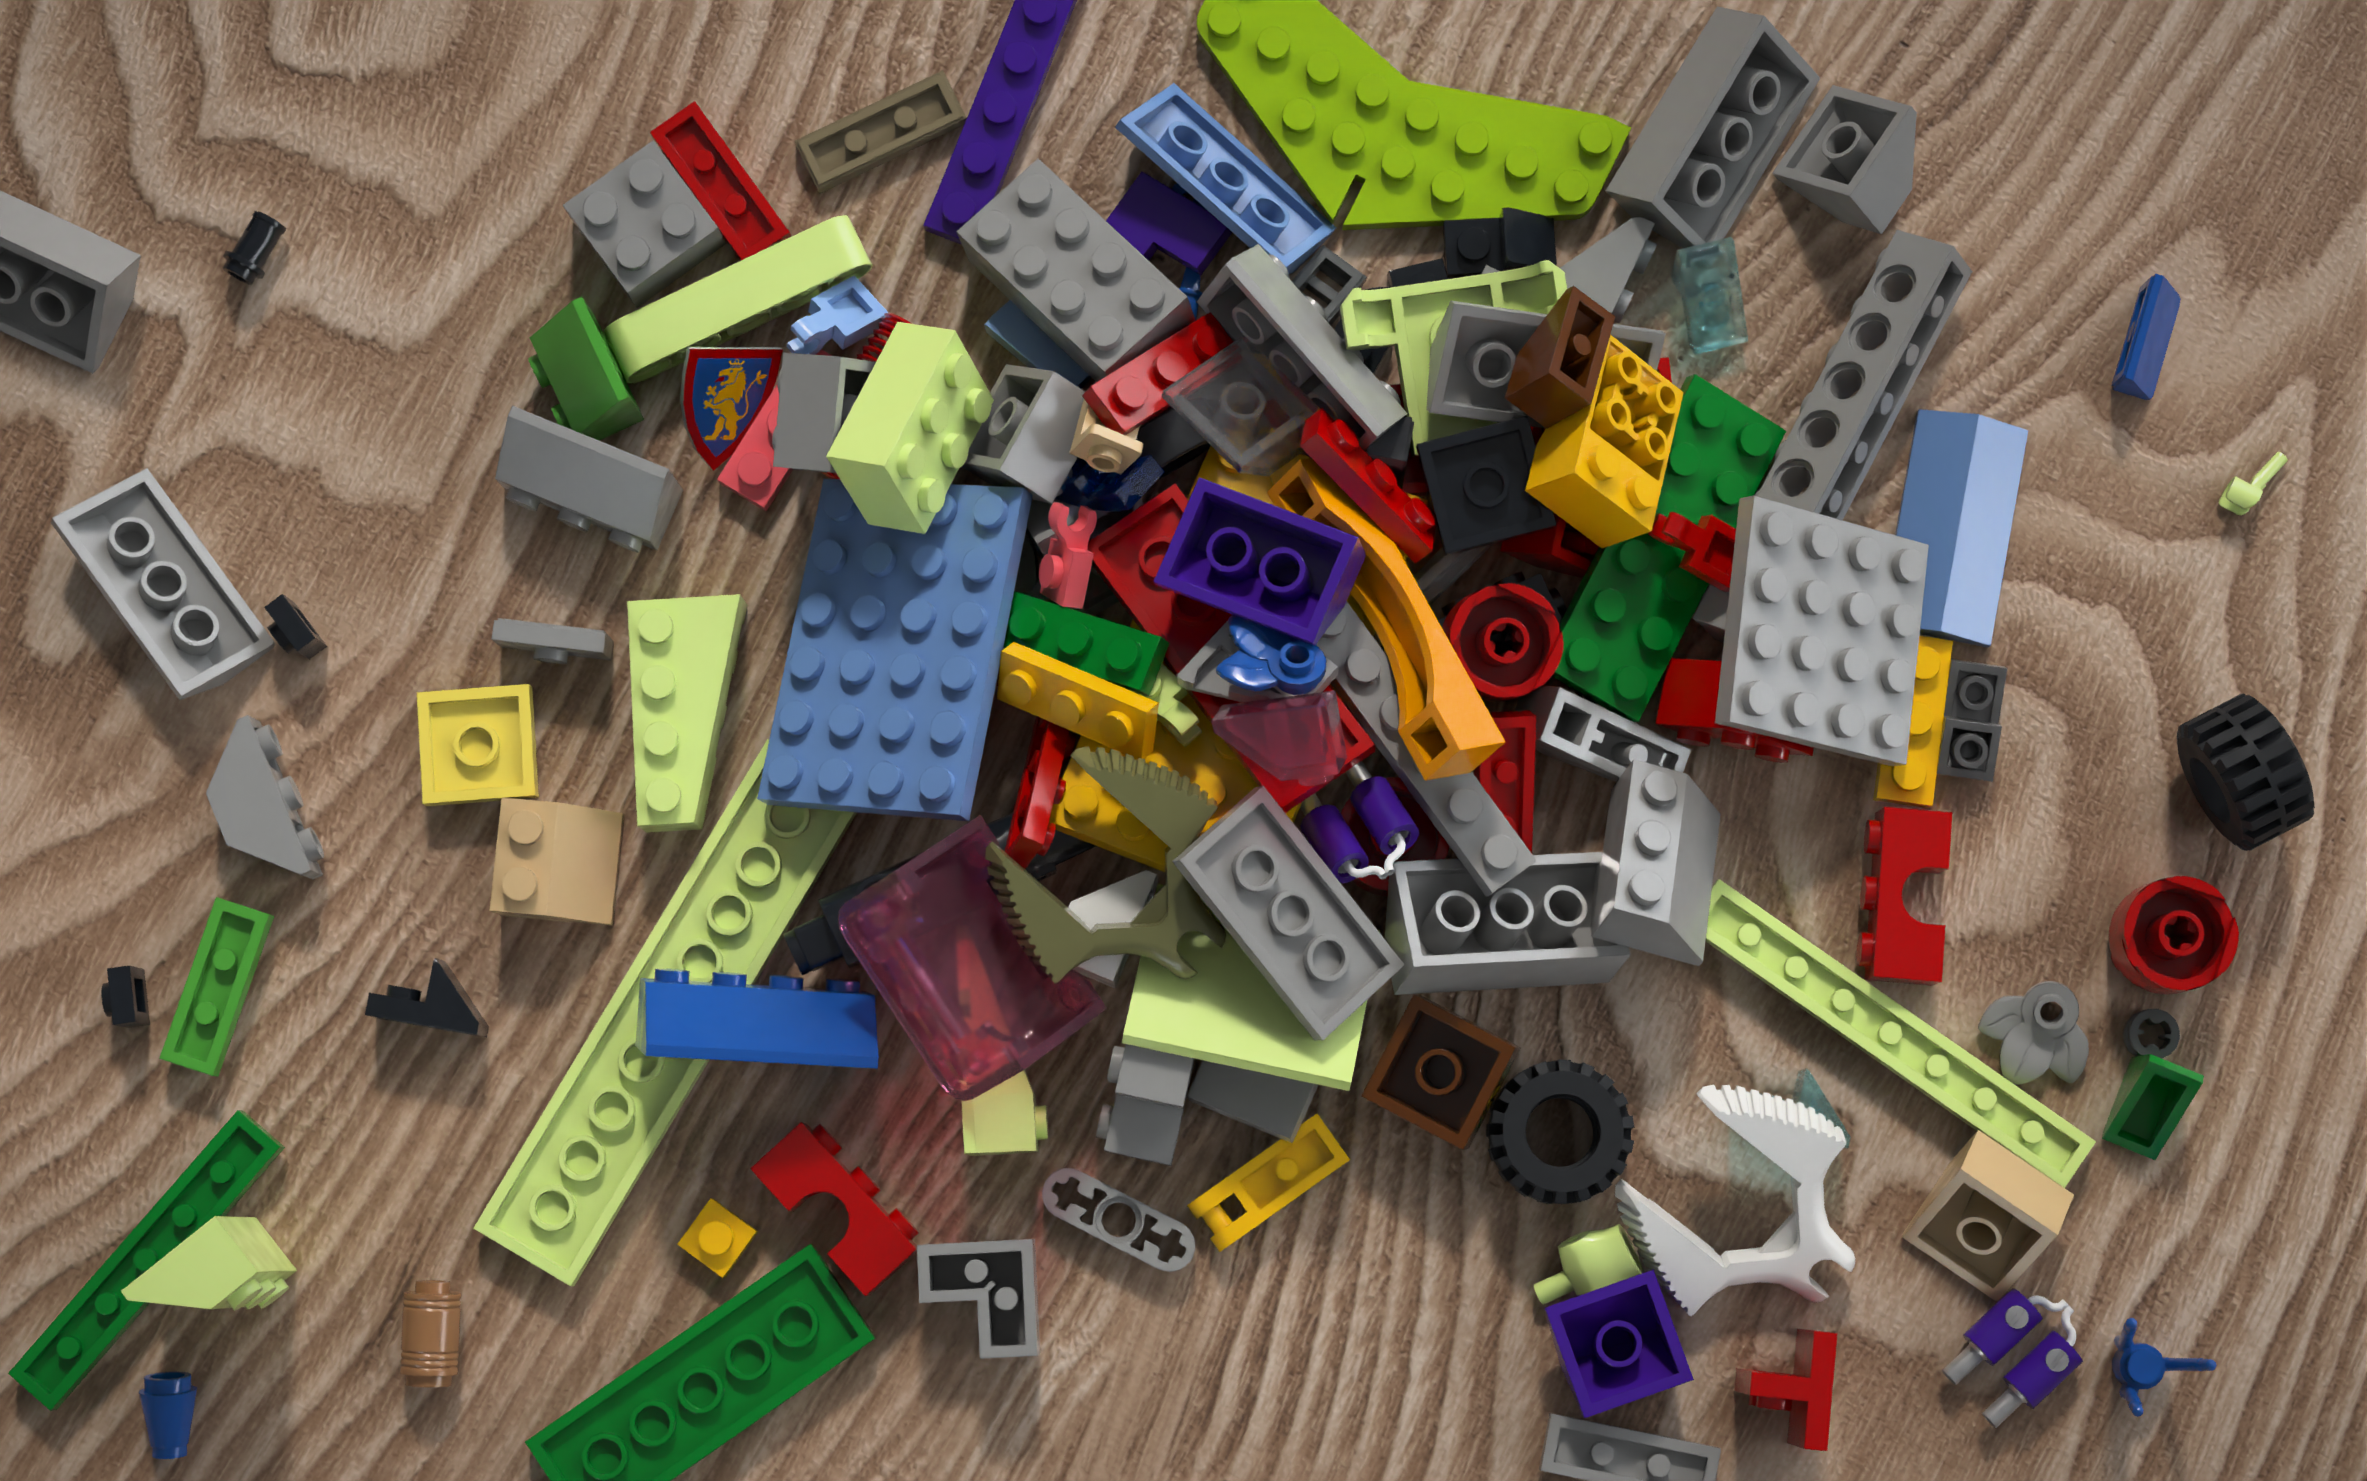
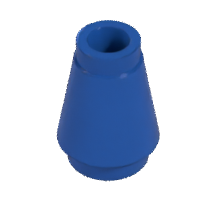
(168, 1412)

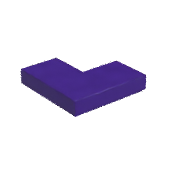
(1164, 220)

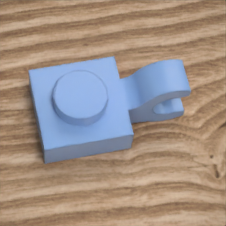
(839, 313)

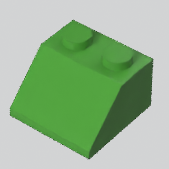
(583, 374)

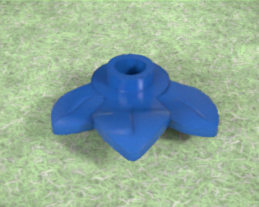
(1271, 660)

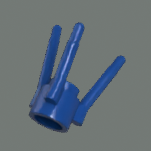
(2143, 1366)

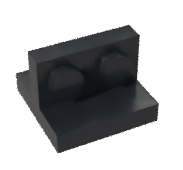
(1480, 486)

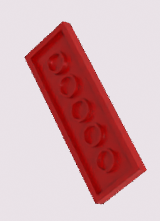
(1128, 562)

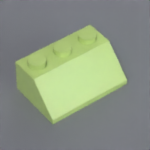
(217, 1267)

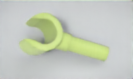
(2241, 495)

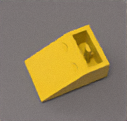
(1611, 457)

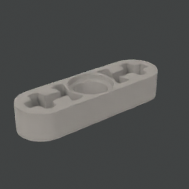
(1075, 1212)

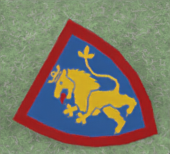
(724, 395)

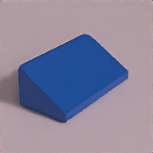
(2147, 338)

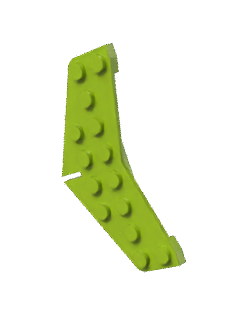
(1412, 144)

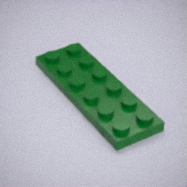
(1634, 592)
(709, 1380)

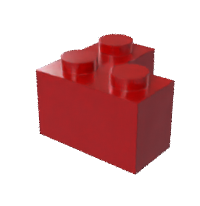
(1690, 708)

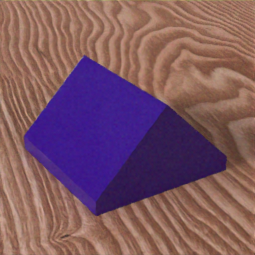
(1617, 1344)

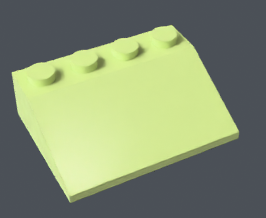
(1233, 1017)

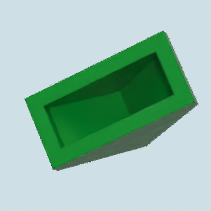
(2150, 1104)

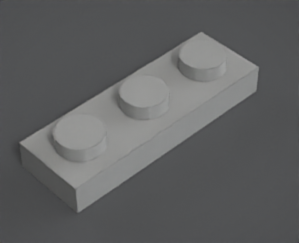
(1620, 1454)

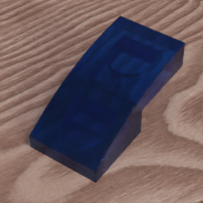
(1109, 489)

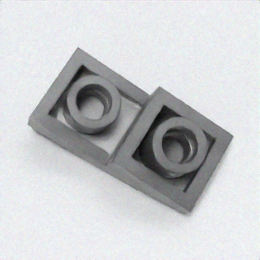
(1971, 720)

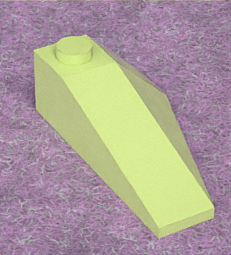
(1004, 1119)

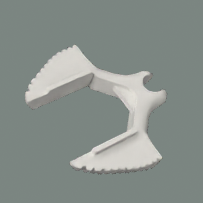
(1798, 1144)

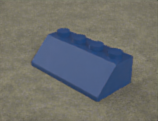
(757, 1021)

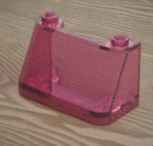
(956, 971)

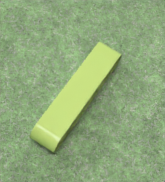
(737, 298)

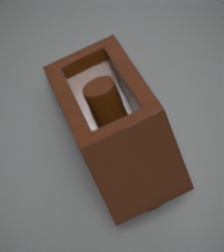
(1561, 360)

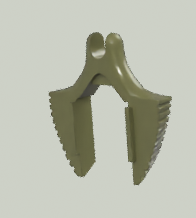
(1058, 937)

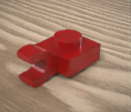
(1707, 545)

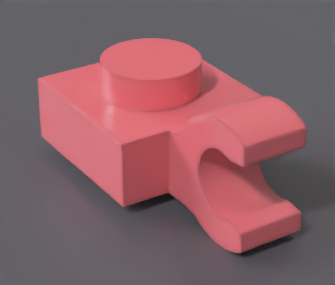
(1068, 564)

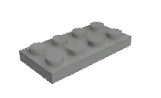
(1288, 913)

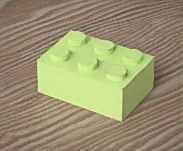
(911, 427)

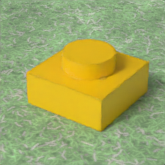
(717, 1237)

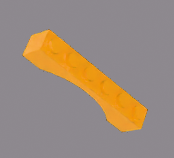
(1438, 703)

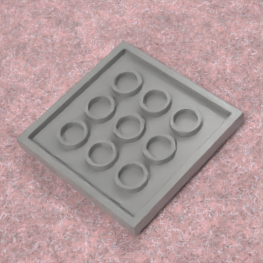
(1822, 632)

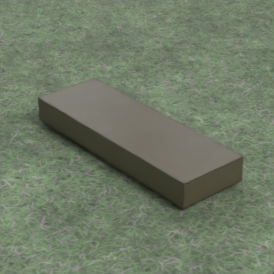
(881, 132)

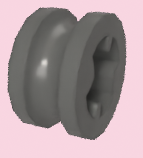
(2151, 1017)

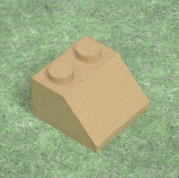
(556, 862)
(1989, 1216)

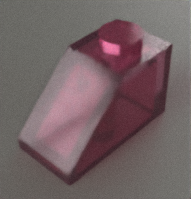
(1287, 735)

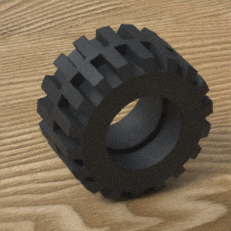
(2245, 772)
(1609, 1124)

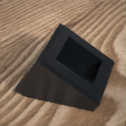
(1394, 448)

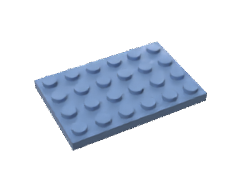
(895, 657)

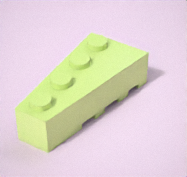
(679, 696)

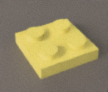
(477, 744)

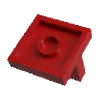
(1803, 1393)

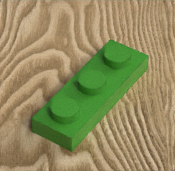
(216, 987)

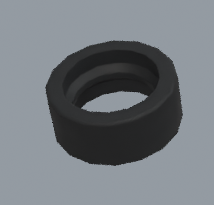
(1171, 441)

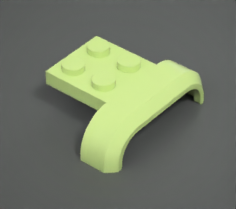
(1412, 315)

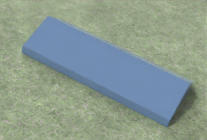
(1226, 177)
(1962, 505)

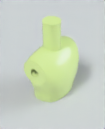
(1591, 1262)

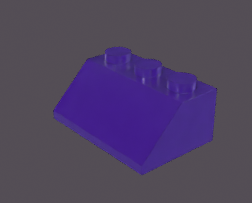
(1261, 562)

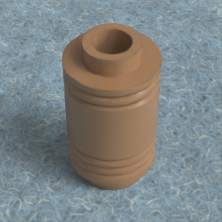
(430, 1334)

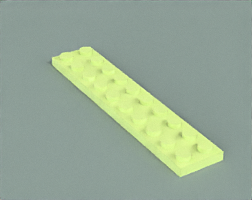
(614, 1097)

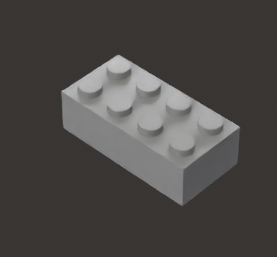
(1073, 273)

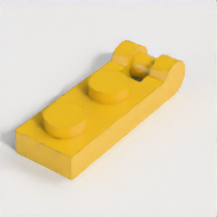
(1270, 1181)

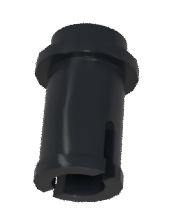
(253, 248)

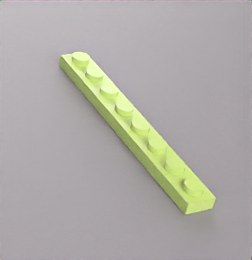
(1893, 1035)

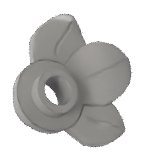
(2033, 1042)

